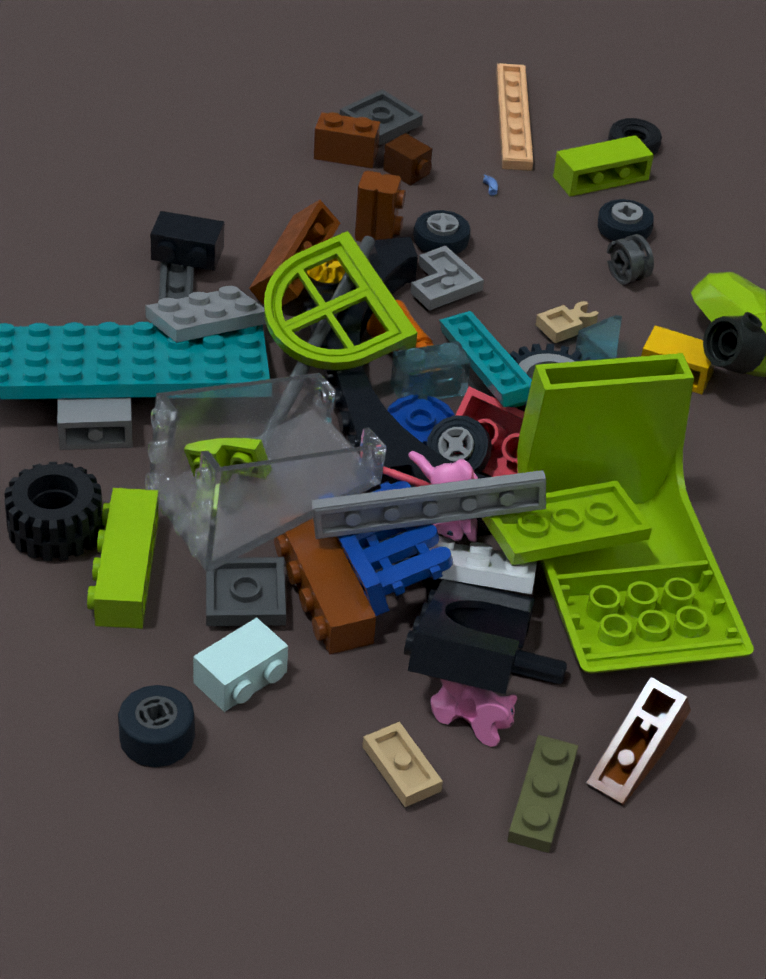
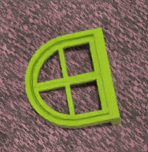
(399, 330)

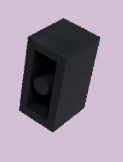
(187, 240)

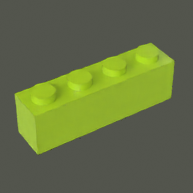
(125, 559)

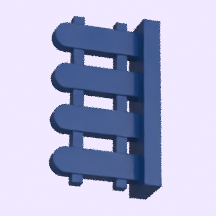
(384, 554)

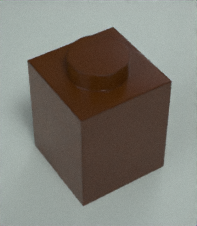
(407, 159)

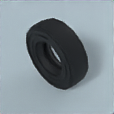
(641, 128)

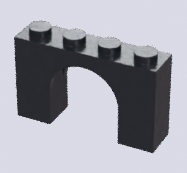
(469, 635)

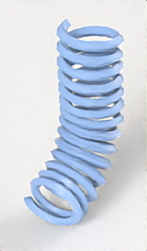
(493, 185)

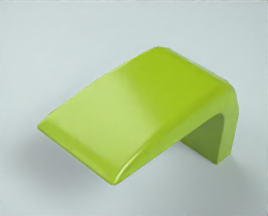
(645, 598)

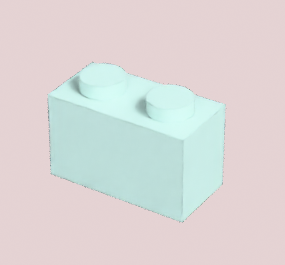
(240, 664)

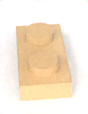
(402, 764)

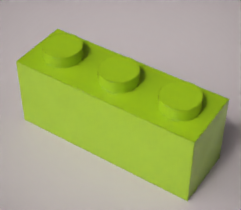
(602, 165)

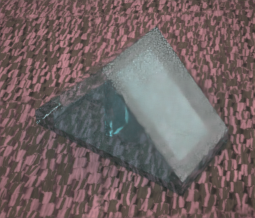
(600, 339)

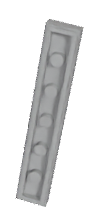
(429, 504)

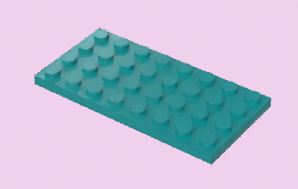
(122, 360)

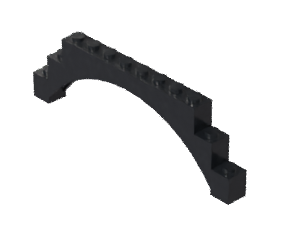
(354, 397)

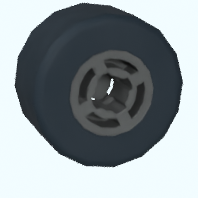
(156, 725)

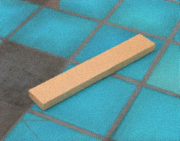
(514, 117)

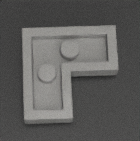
(447, 279)

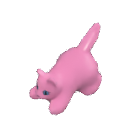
(445, 473)
(478, 706)

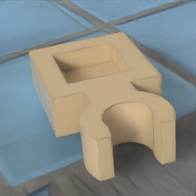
(564, 323)

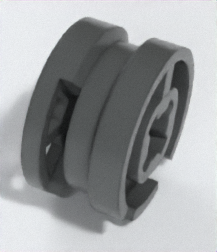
(629, 260)

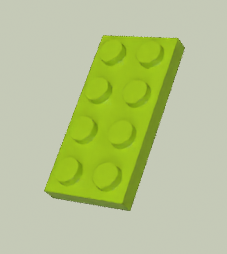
(571, 524)

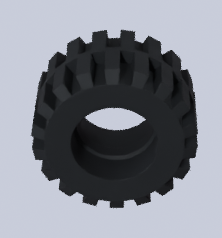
(53, 511)

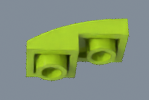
(226, 451)

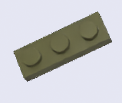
(543, 794)

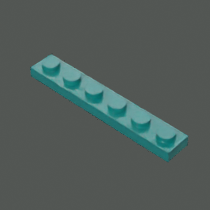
(488, 359)

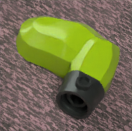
(737, 324)

